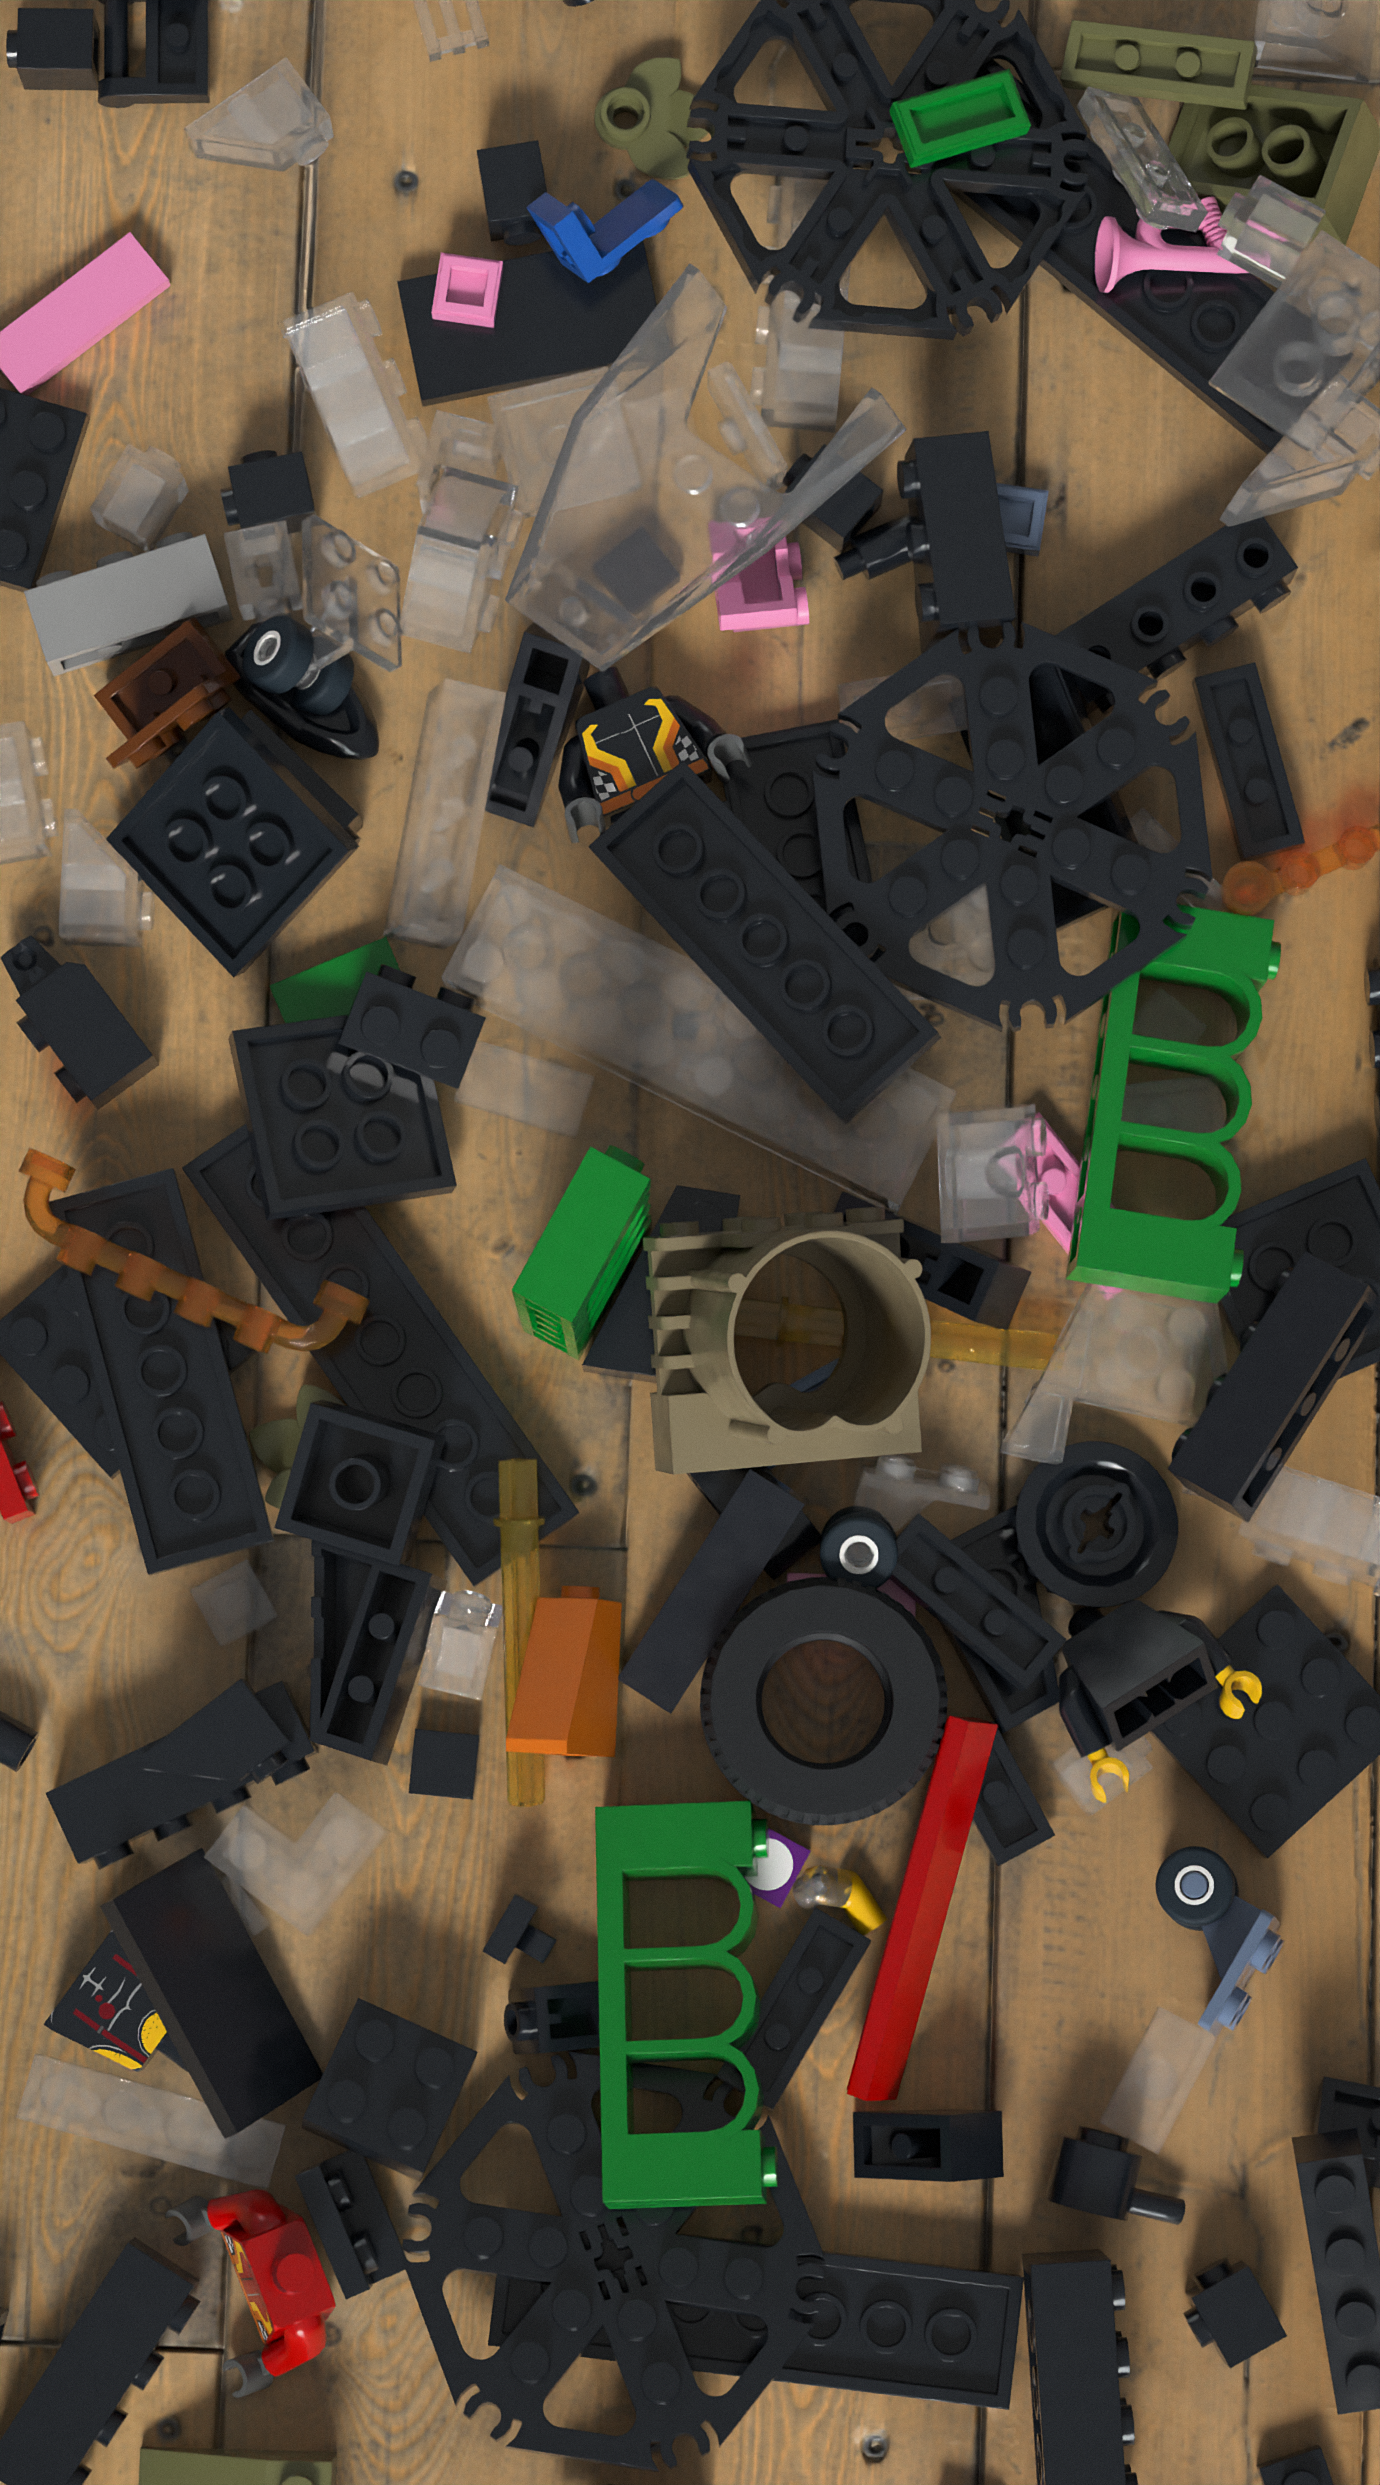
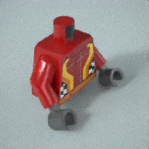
(276, 2274)

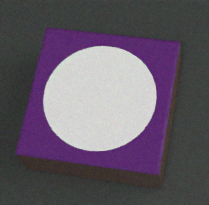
(779, 1870)

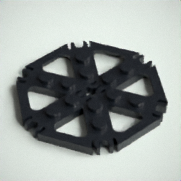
(855, 200)
(1015, 883)
(572, 2308)

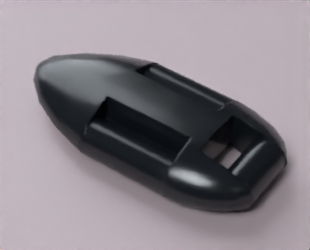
(343, 733)

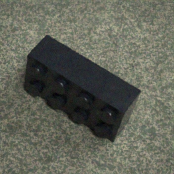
(1077, 2368)

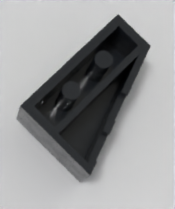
(956, 538)
(625, 1339)
(367, 1648)

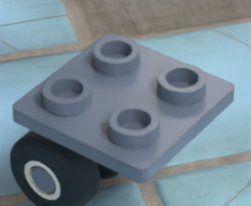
(1203, 1895)

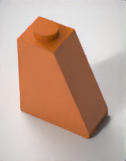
(569, 1677)

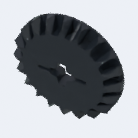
(1139, 1525)

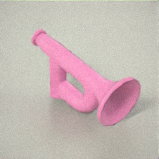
(1121, 255)

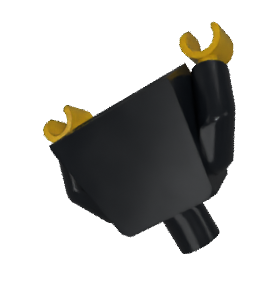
(1135, 1674)

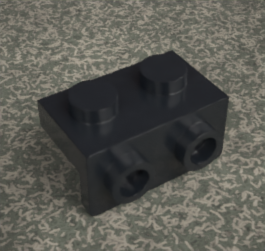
(412, 1027)

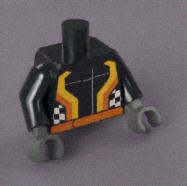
(633, 746)

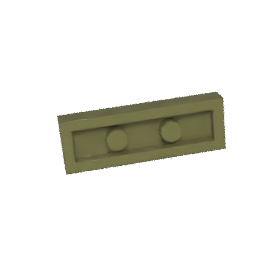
(1159, 64)

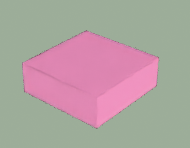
(467, 290)

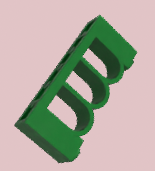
(585, 1251)
(1148, 1251)
(673, 1844)

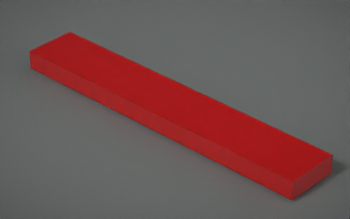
(921, 1908)

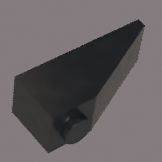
(534, 724)
(957, 1273)

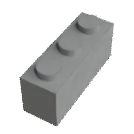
(126, 602)

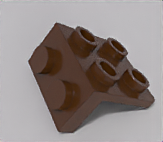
(165, 690)

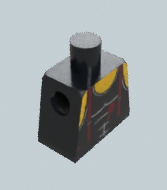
(112, 2012)

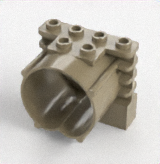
(864, 1407)

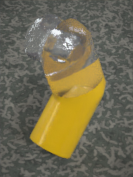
(839, 1889)

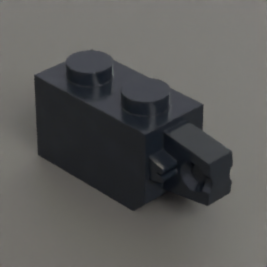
(79, 1023)

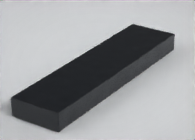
(712, 1588)

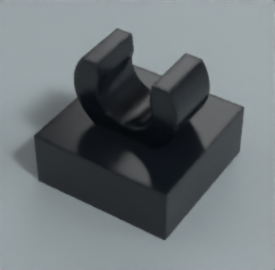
(516, 1932)

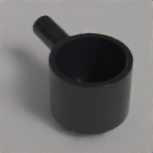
(1101, 2177)

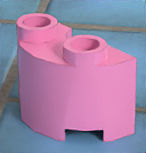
(764, 593)

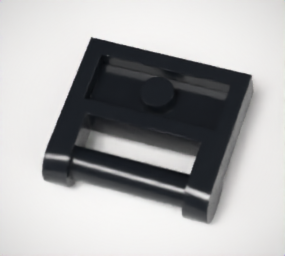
(174, 54)

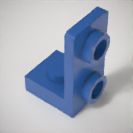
(598, 247)

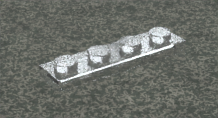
(147, 2121)

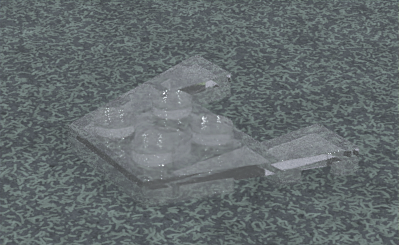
(1124, 1355)

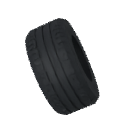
(912, 1701)

